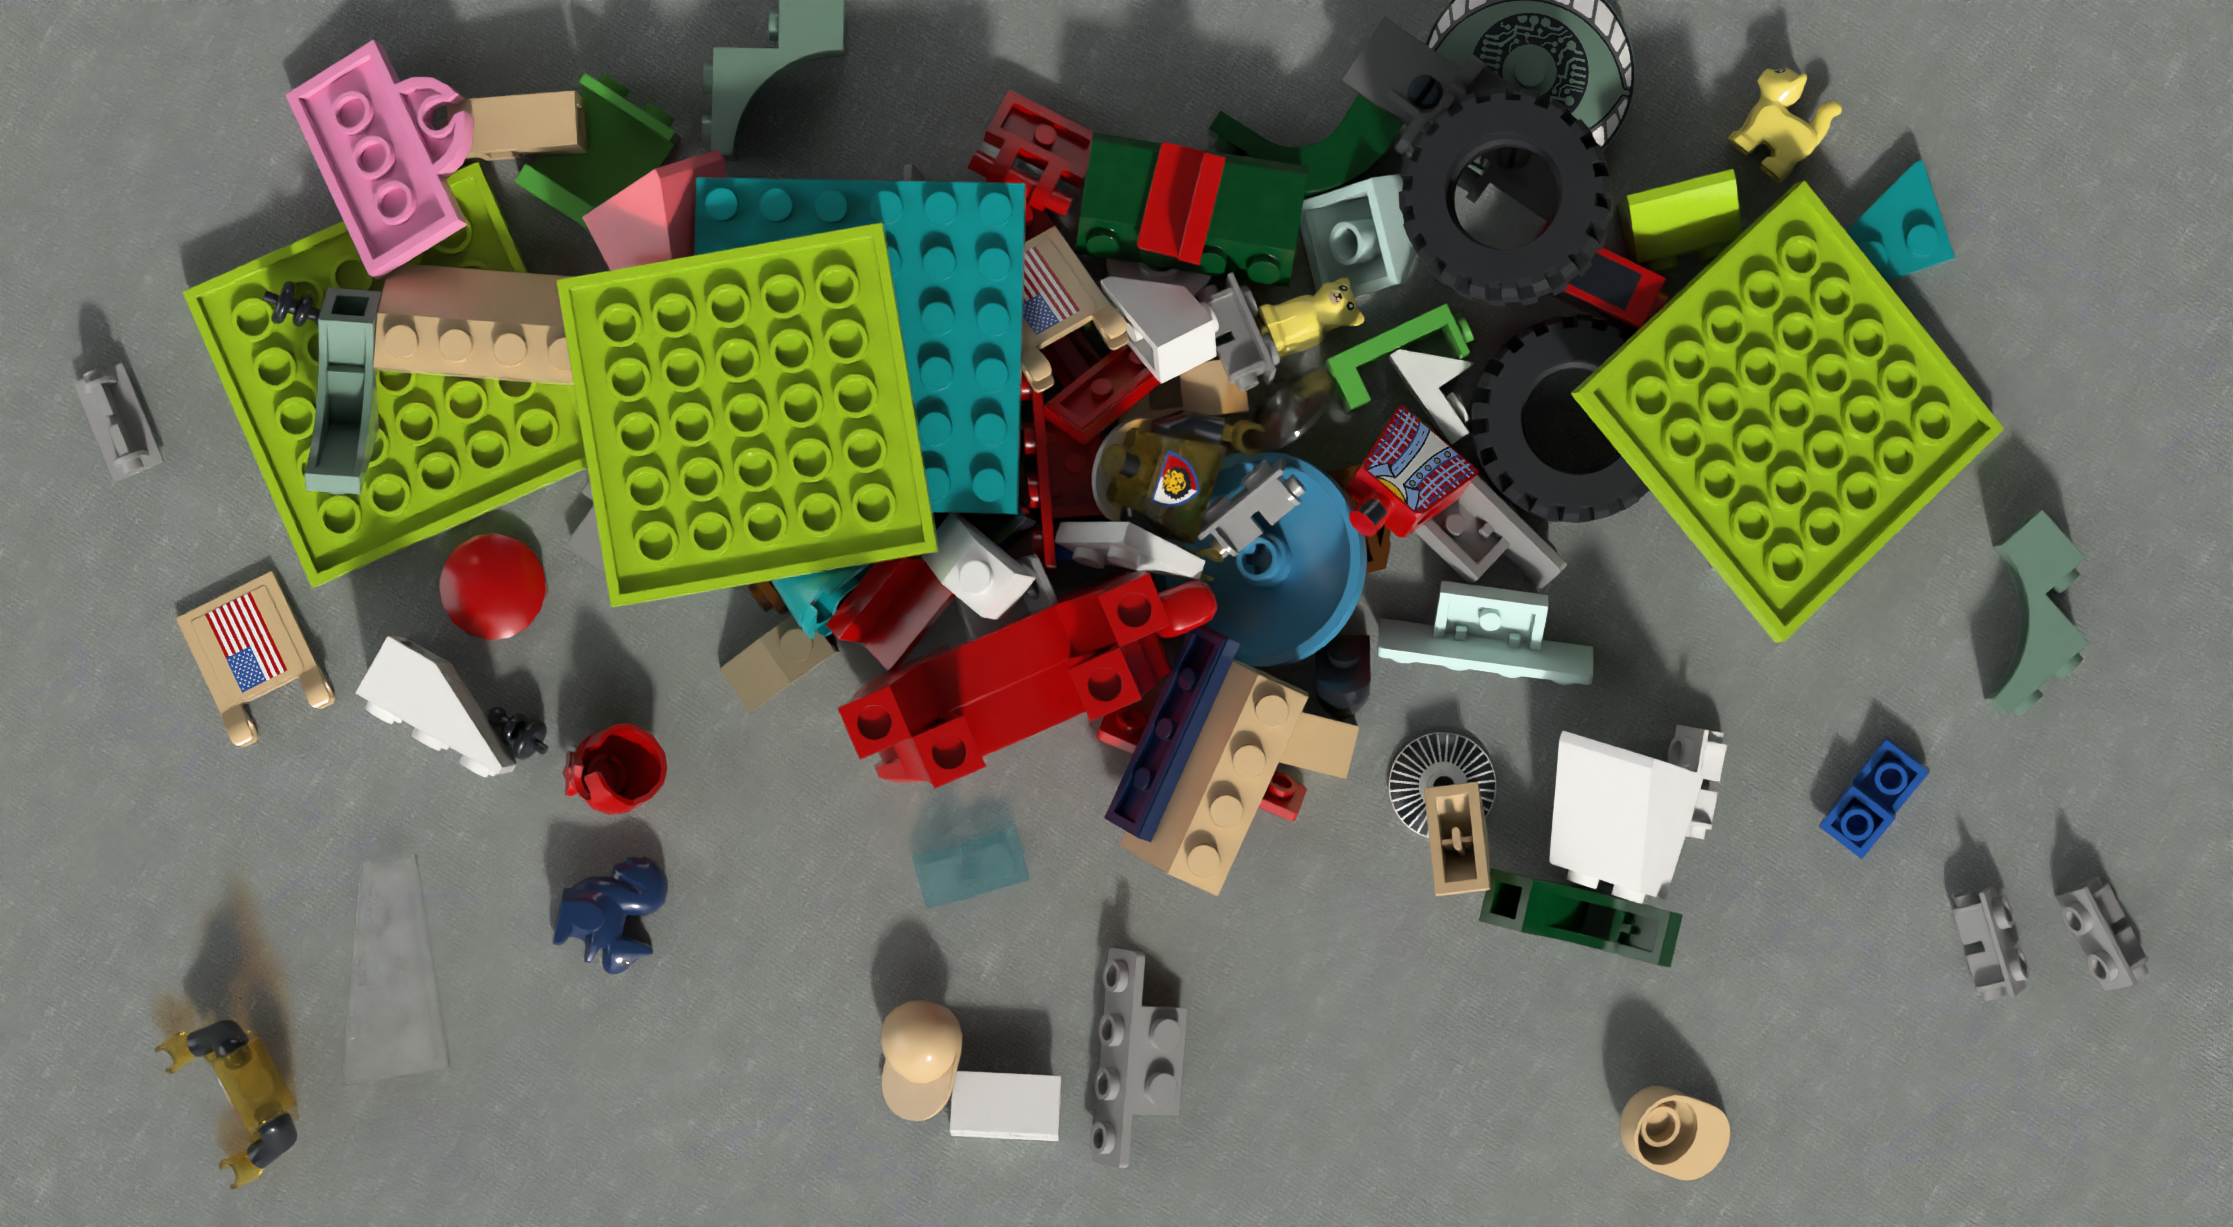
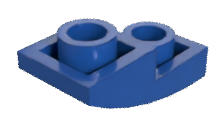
(1874, 797)

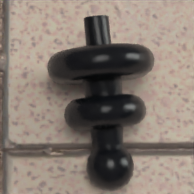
(286, 303)
(516, 730)

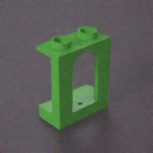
(1346, 364)

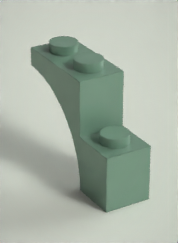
(741, 75)
(346, 393)
(2047, 642)

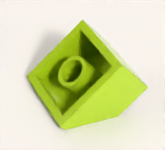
(1681, 220)

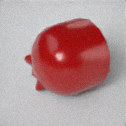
(616, 769)

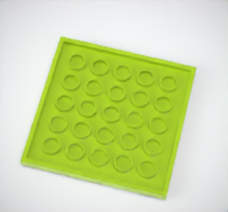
(1788, 411)
(747, 415)
(442, 441)

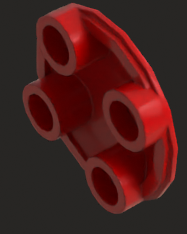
(492, 586)

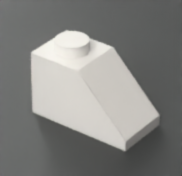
(1163, 324)
(977, 569)

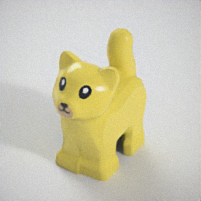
(1781, 131)
(1307, 318)

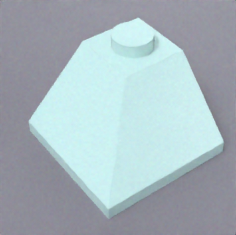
(1358, 236)

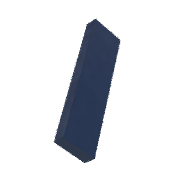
(1171, 731)

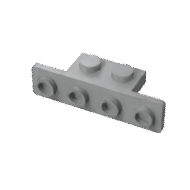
(1483, 527)
(1137, 1058)

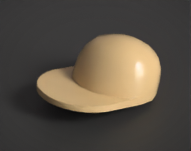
(921, 1058)
(1674, 1132)

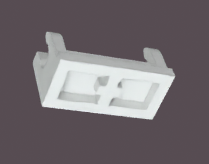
(1006, 1106)

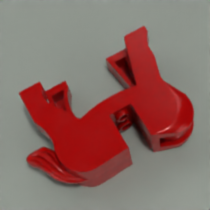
(1029, 674)

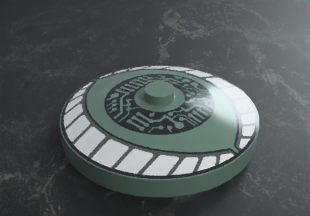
(1549, 47)

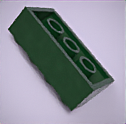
(1250, 225)

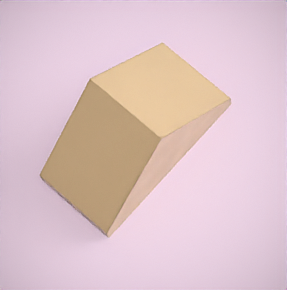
(1458, 839)

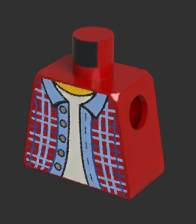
(1406, 478)

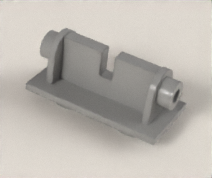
(1249, 351)
(118, 421)
(1264, 492)
(1990, 922)
(2111, 957)

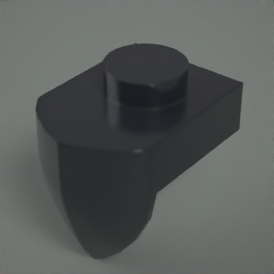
(1343, 675)

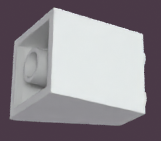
(1619, 817)

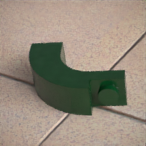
(1332, 162)
(1581, 917)

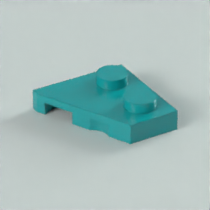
(1903, 227)

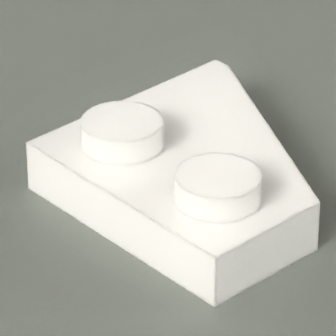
(1127, 547)

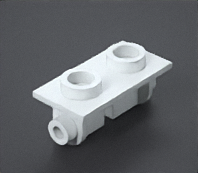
(1702, 753)

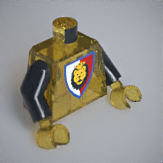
(1168, 474)
(250, 1088)

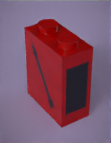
(1615, 290)

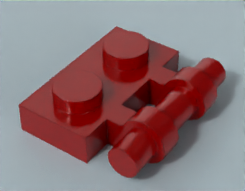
(1041, 139)

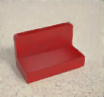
(1181, 202)
(892, 609)

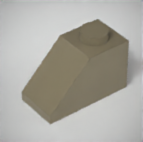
(776, 662)

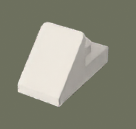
(1423, 377)

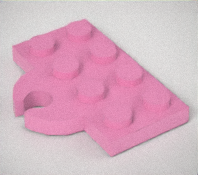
(384, 155)

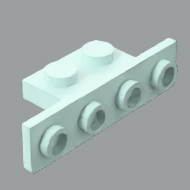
(1488, 633)

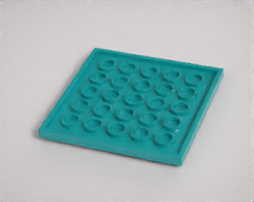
(958, 300)

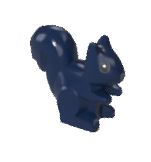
(599, 908)

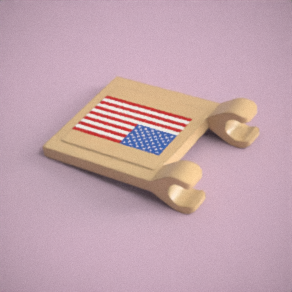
(1058, 301)
(249, 648)

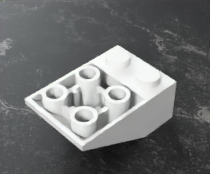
(430, 695)

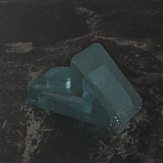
(970, 868)

